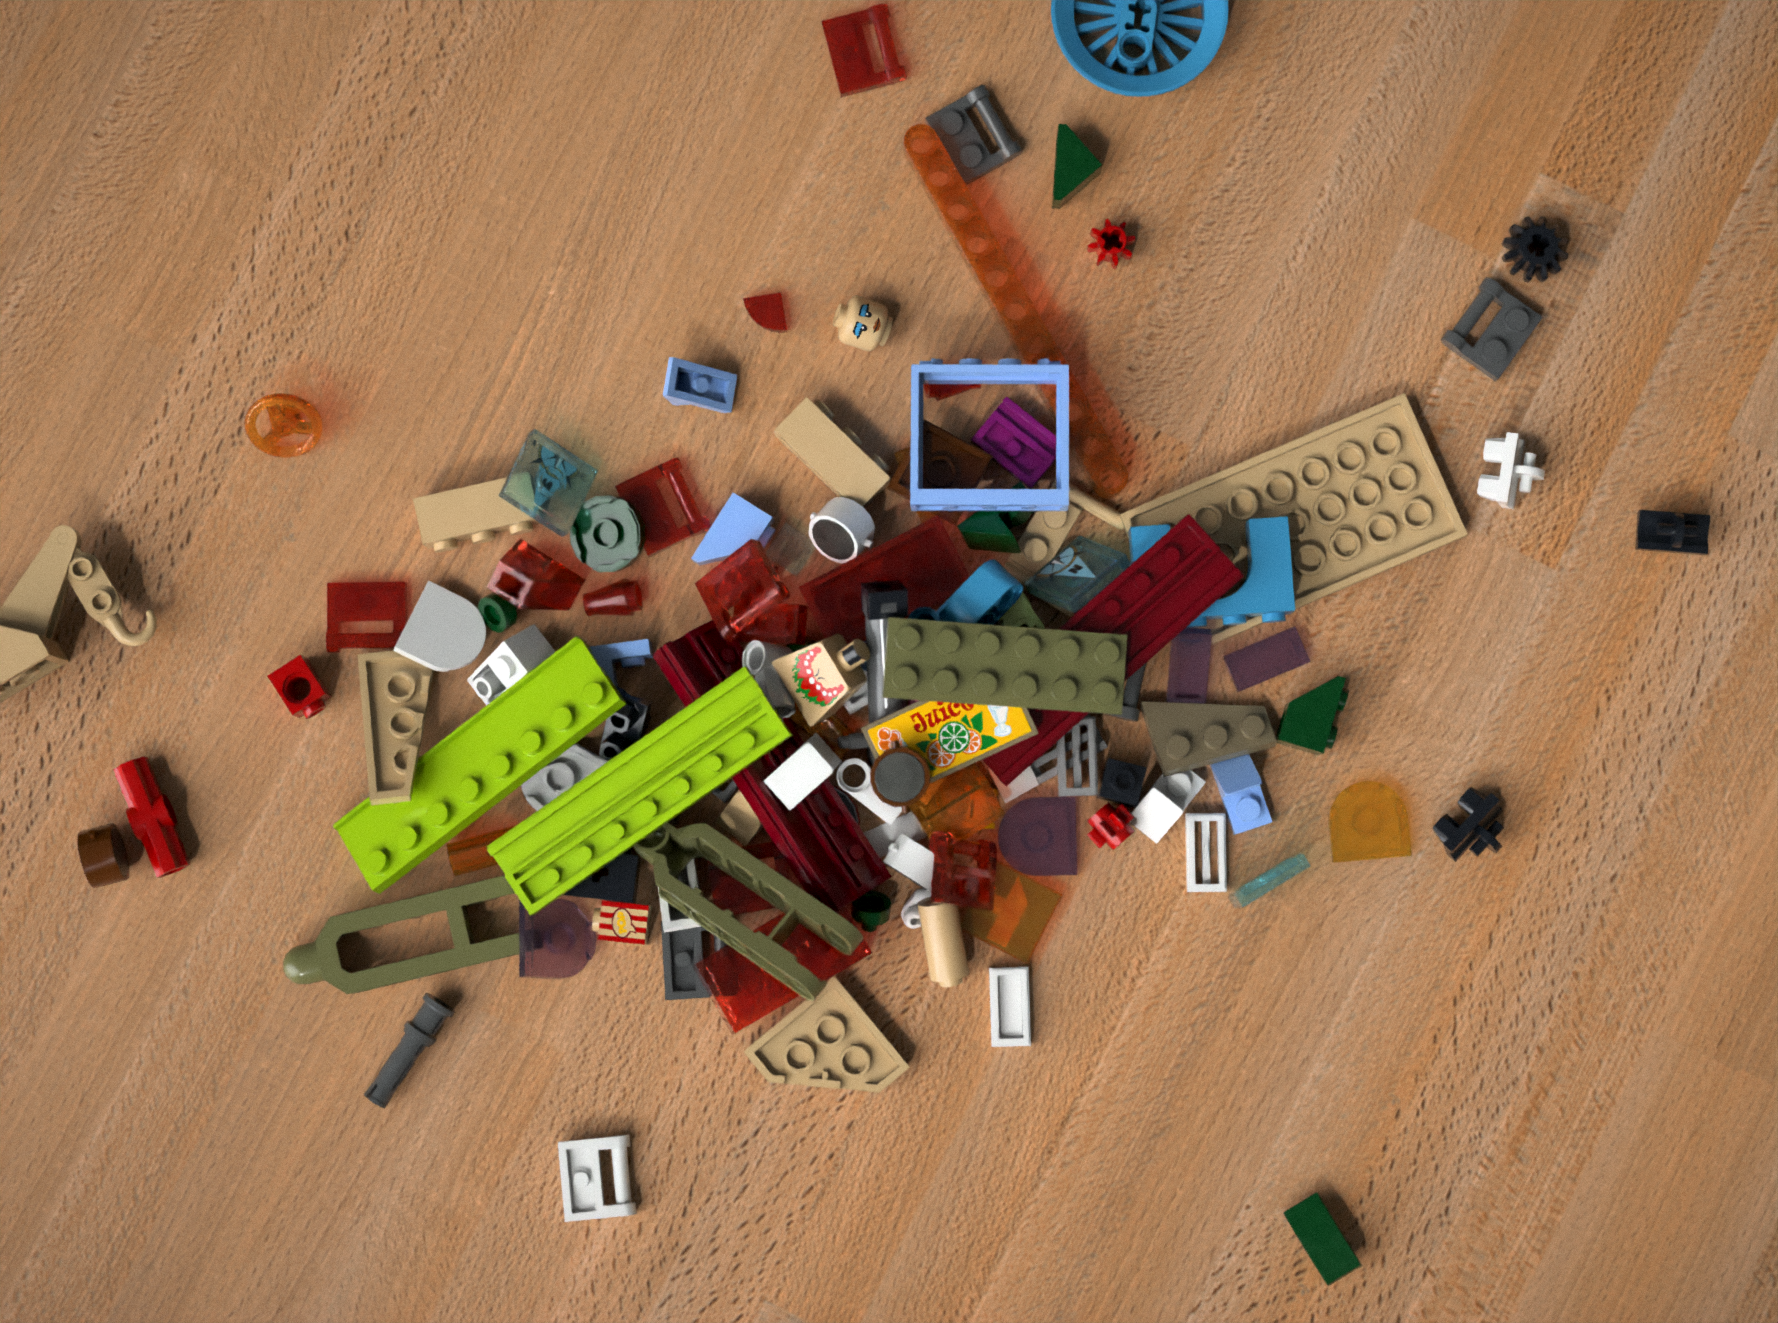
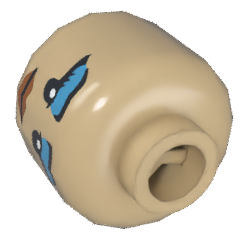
(863, 323)

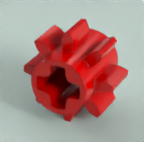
(1107, 234)
(1110, 826)

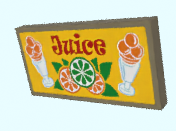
(950, 733)

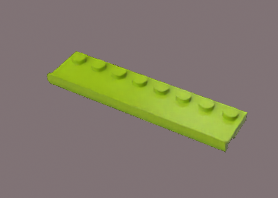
(482, 763)
(639, 790)

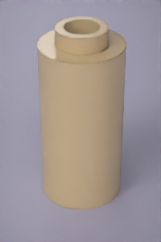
(943, 942)

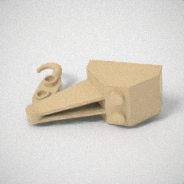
(35, 606)

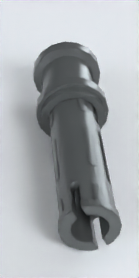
(417, 1036)

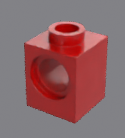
(285, 679)

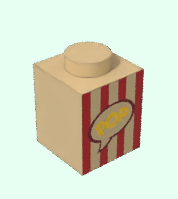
(622, 922)

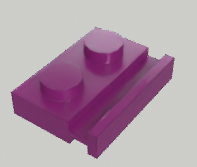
(1017, 443)

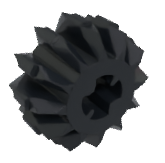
(1546, 261)

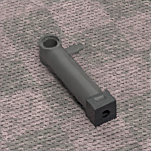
(878, 603)

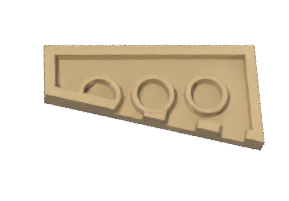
(394, 717)

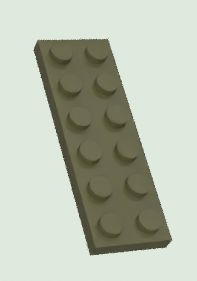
(1004, 666)

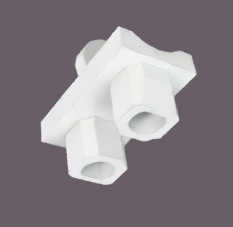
(1509, 453)

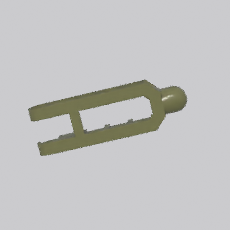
(674, 848)
(321, 960)

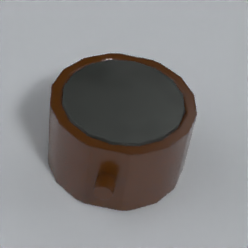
(900, 776)
(103, 855)

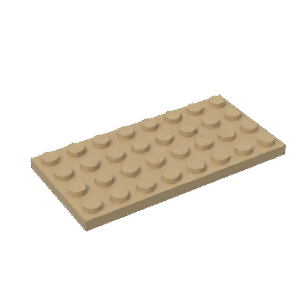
(1353, 499)

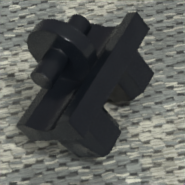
(1672, 532)
(625, 725)
(1482, 813)

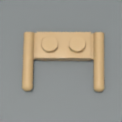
(1049, 530)

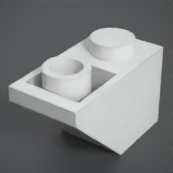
(510, 663)

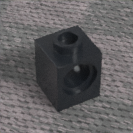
(1121, 782)

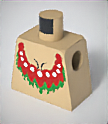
(823, 675)

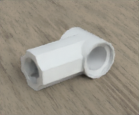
(758, 659)
(865, 793)

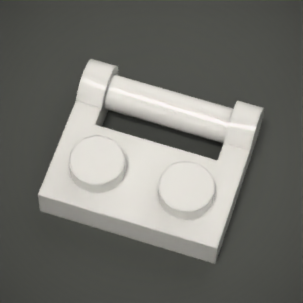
(583, 1178)

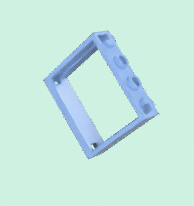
(974, 372)

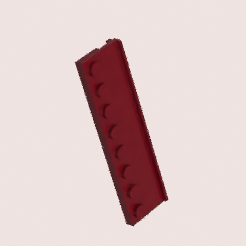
(1146, 603)
(817, 834)

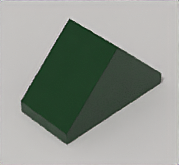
(1073, 166)

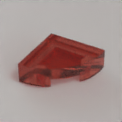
(767, 311)

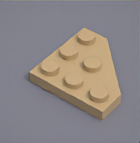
(828, 1046)

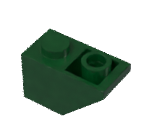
(1309, 718)

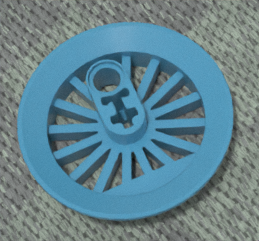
(1153, 24)

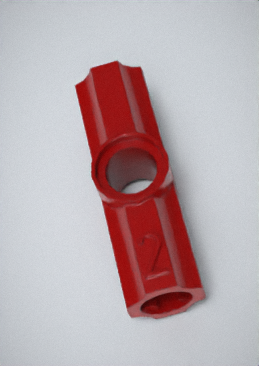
(151, 817)

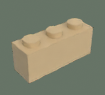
(833, 453)
(468, 514)

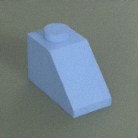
(732, 529)

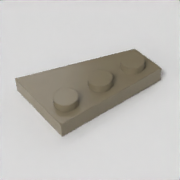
(1204, 734)

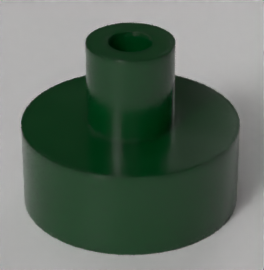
(497, 612)
(871, 910)

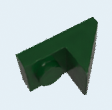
(992, 529)

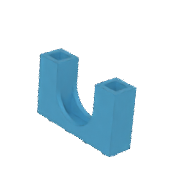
(1269, 577)

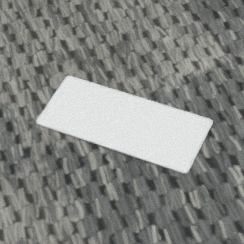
(885, 834)

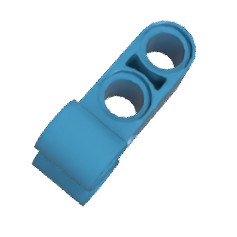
(979, 599)

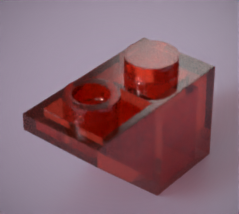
(534, 580)

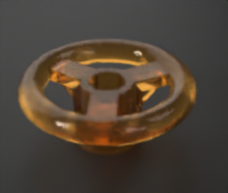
(285, 420)

